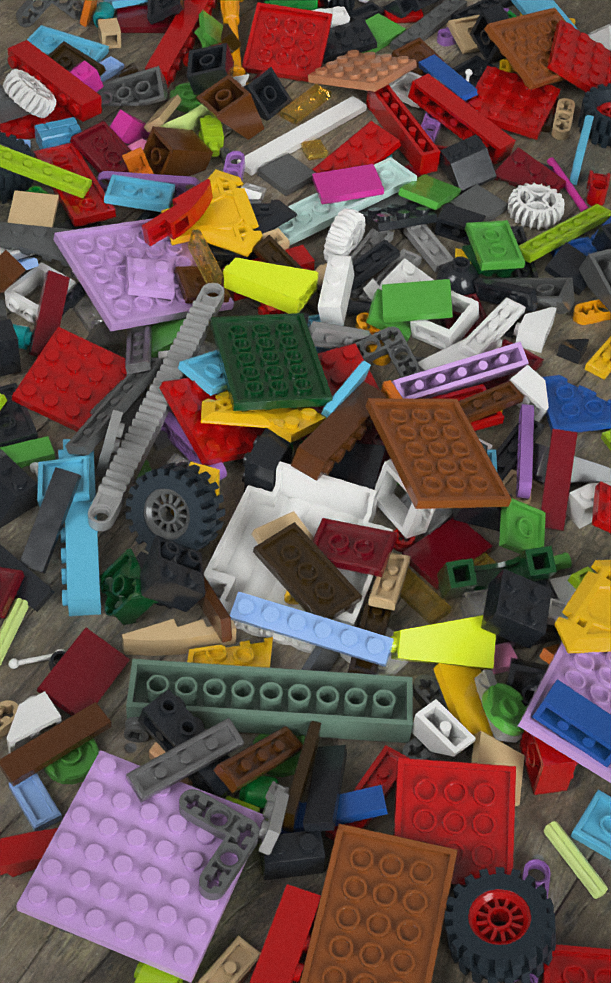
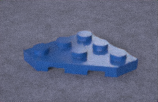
(575, 407)

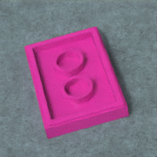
(347, 184)

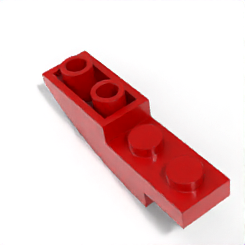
(182, 216)

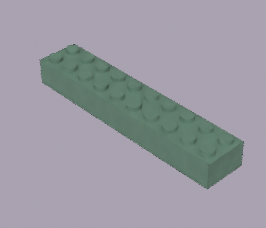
(273, 698)

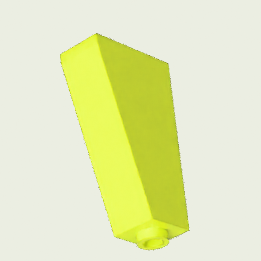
(271, 284)
(450, 642)

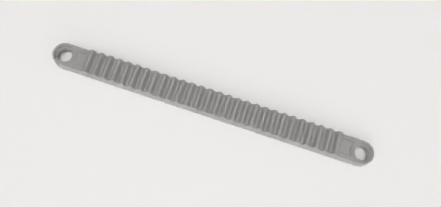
(153, 410)

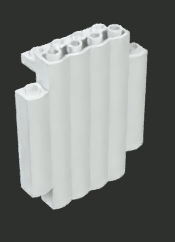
(239, 569)

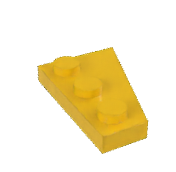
(243, 655)

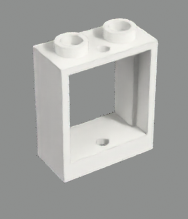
(16, 293)
(443, 337)
(407, 521)

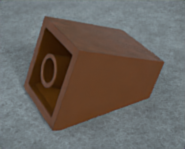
(232, 106)
(176, 152)

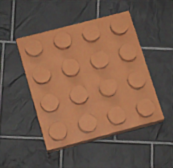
(362, 70)

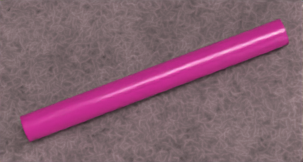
(569, 187)

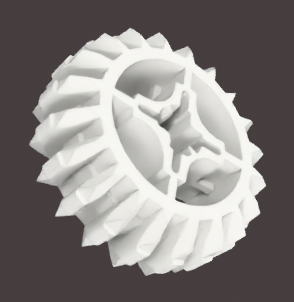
(29, 93)
(536, 206)
(344, 234)

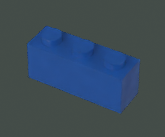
(577, 721)

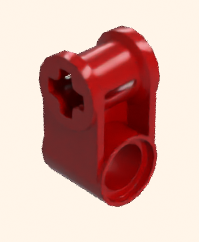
(597, 188)

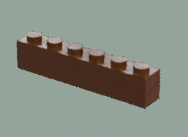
(336, 433)

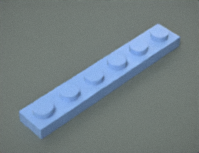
(312, 629)

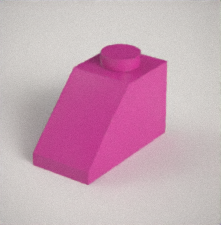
(87, 75)
(129, 128)

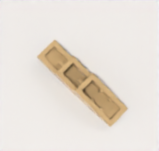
(169, 639)

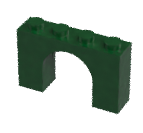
(463, 577)

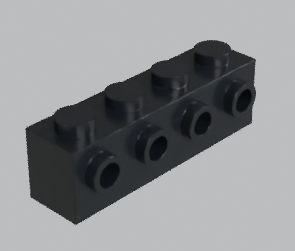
(172, 725)

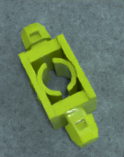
(212, 134)

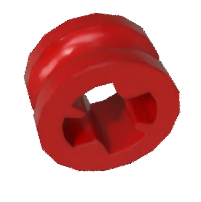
(401, 546)

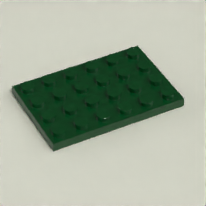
(269, 362)

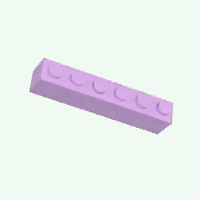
(463, 373)

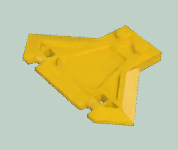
(228, 218)
(285, 422)
(588, 613)

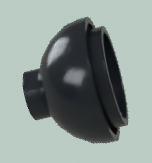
(461, 275)

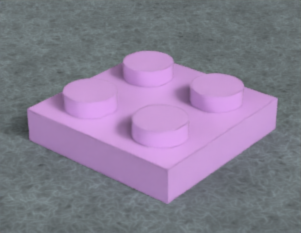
(149, 278)

